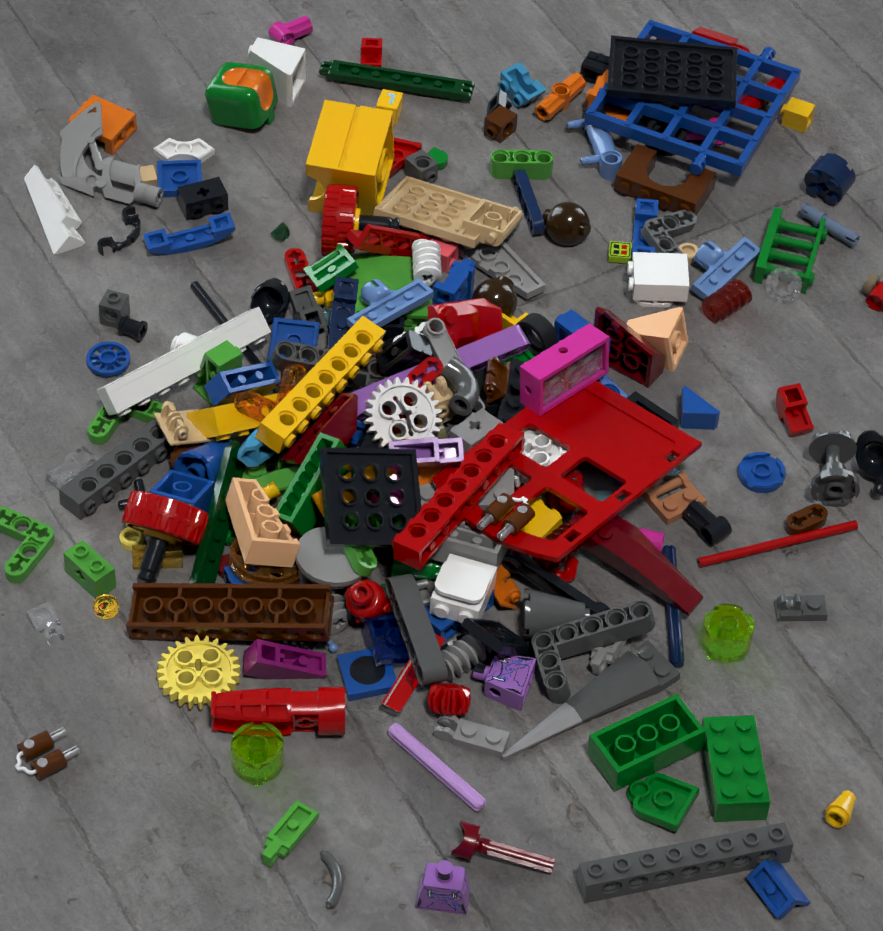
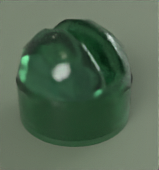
(281, 232)

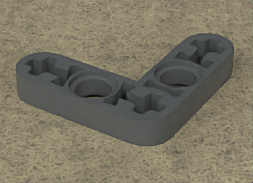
(664, 233)

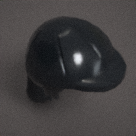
(272, 299)
(870, 457)

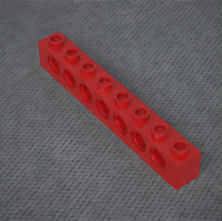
(458, 496)

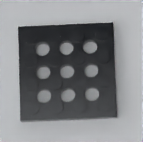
(336, 508)

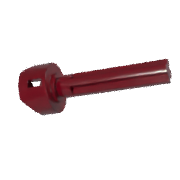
(473, 843)

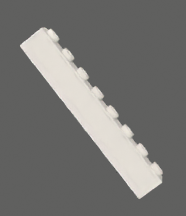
(180, 363)

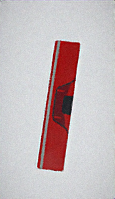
(404, 685)

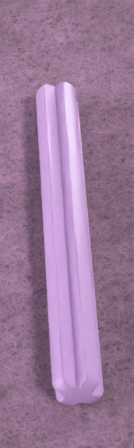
(437, 767)

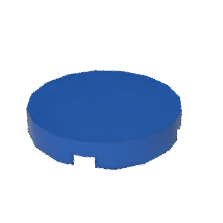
(761, 472)

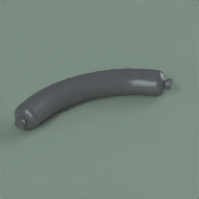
(337, 879)

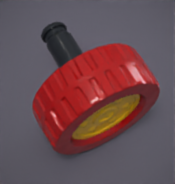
(343, 213)
(164, 523)

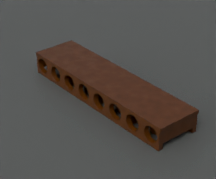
(231, 611)

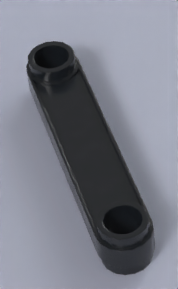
(546, 580)

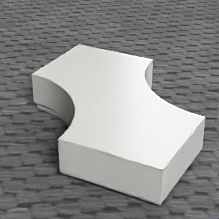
(176, 150)

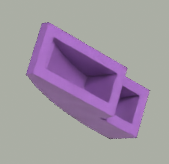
(433, 451)

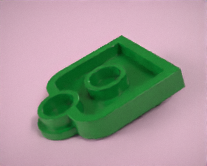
(662, 800)

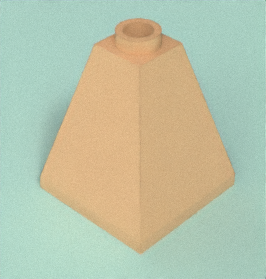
(665, 332)

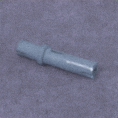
(833, 227)

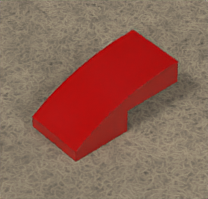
(371, 51)

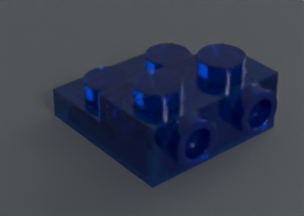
(385, 640)

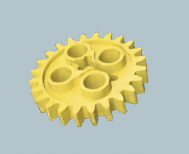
(199, 666)

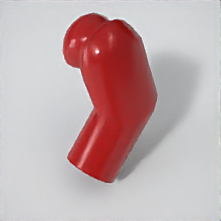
(570, 571)

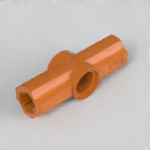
(560, 96)

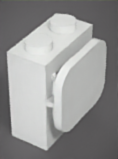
(658, 278)
(462, 589)

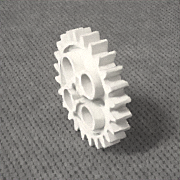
(422, 408)
(539, 449)

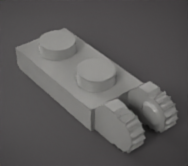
(472, 735)

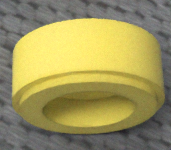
(130, 537)

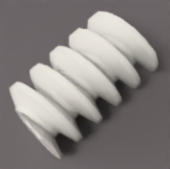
(426, 261)

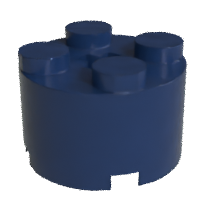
(829, 178)

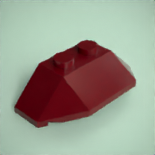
(336, 421)

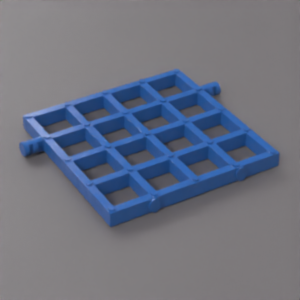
(681, 119)

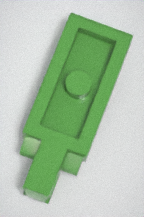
(288, 832)

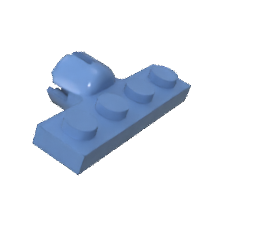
(722, 265)
(388, 305)

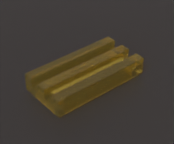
(172, 551)

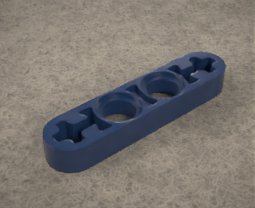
(528, 202)

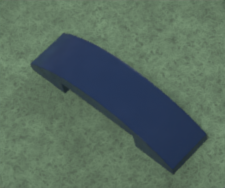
(342, 308)

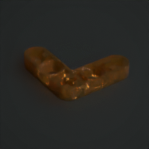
(253, 398)

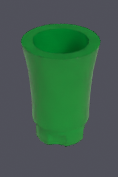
(428, 571)

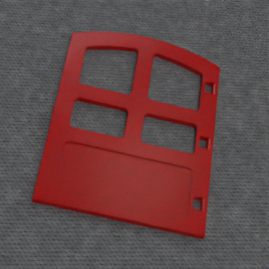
(597, 429)

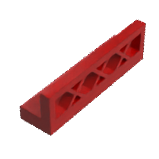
(384, 240)

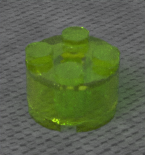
(727, 633)
(257, 752)

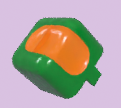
(242, 95)

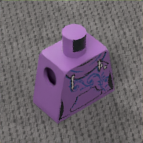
(507, 679)
(444, 888)

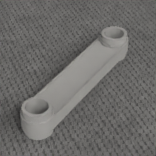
(444, 350)

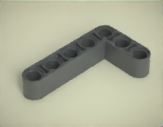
(296, 352)
(582, 640)

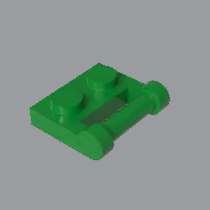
(334, 264)

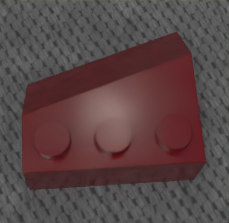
(628, 350)

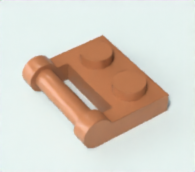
(672, 507)

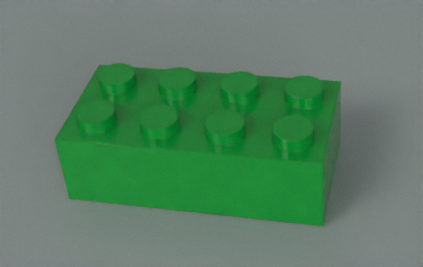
(646, 742)
(735, 769)

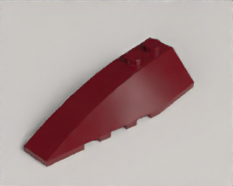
(639, 559)

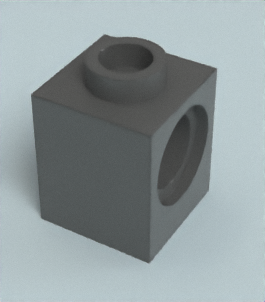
(421, 166)
(113, 307)

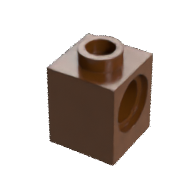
(500, 124)

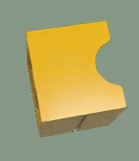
(351, 149)

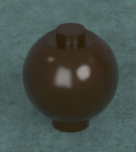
(567, 223)
(498, 292)

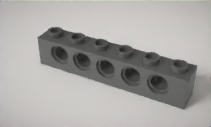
(115, 470)

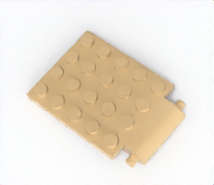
(449, 213)

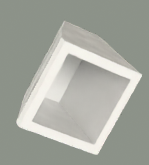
(286, 65)

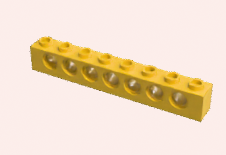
(320, 385)

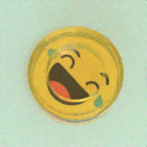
(106, 606)

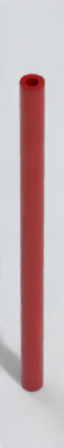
(777, 543)

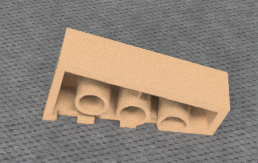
(258, 526)

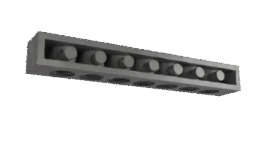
(683, 862)

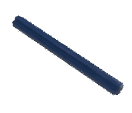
(674, 622)

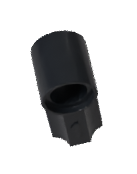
(710, 527)

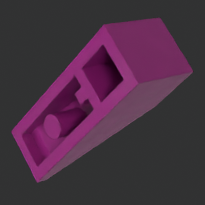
(281, 661)

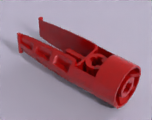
(282, 708)

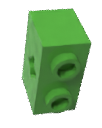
(89, 569)

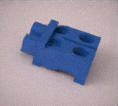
(458, 284)

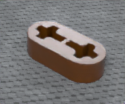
(804, 518)

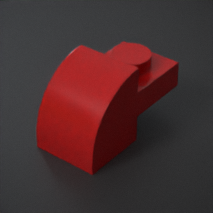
(791, 409)

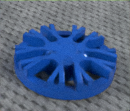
(108, 359)

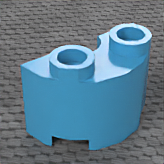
(519, 85)

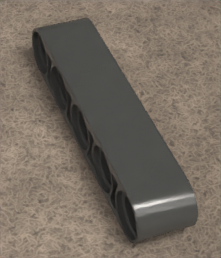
(416, 629)

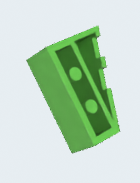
(216, 360)

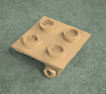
(178, 427)

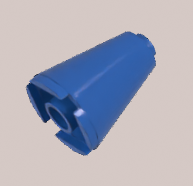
(202, 460)

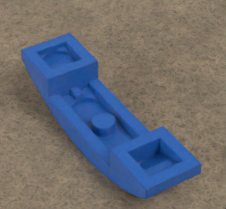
(645, 210)
(190, 239)

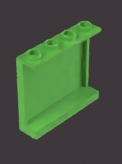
(395, 274)

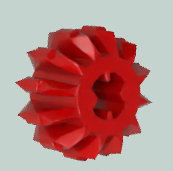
(449, 699)

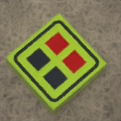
(619, 252)

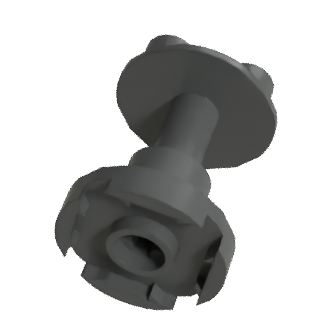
(834, 483)

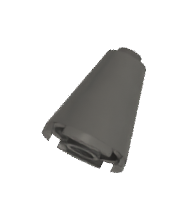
(548, 610)

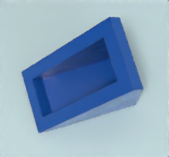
(696, 412)

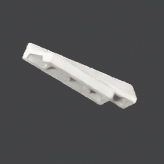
(54, 212)

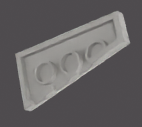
(505, 262)

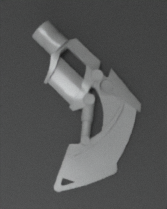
(76, 174)

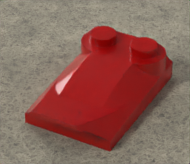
(467, 319)

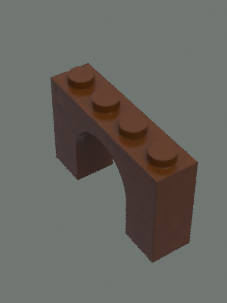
(634, 182)

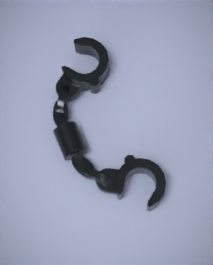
(133, 235)

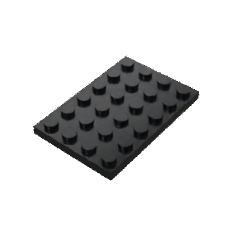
(672, 72)

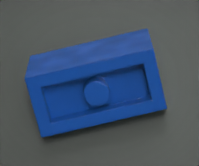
(776, 888)

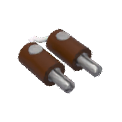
(514, 522)
(49, 763)

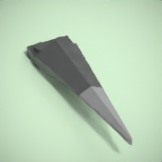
(623, 682)

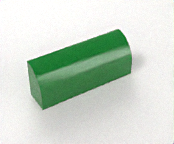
(297, 506)

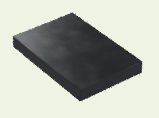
(498, 637)

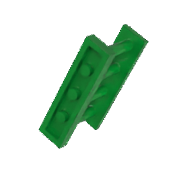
(773, 238)

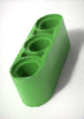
(536, 163)

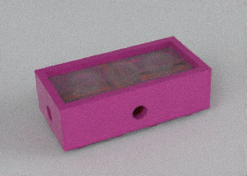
(564, 369)

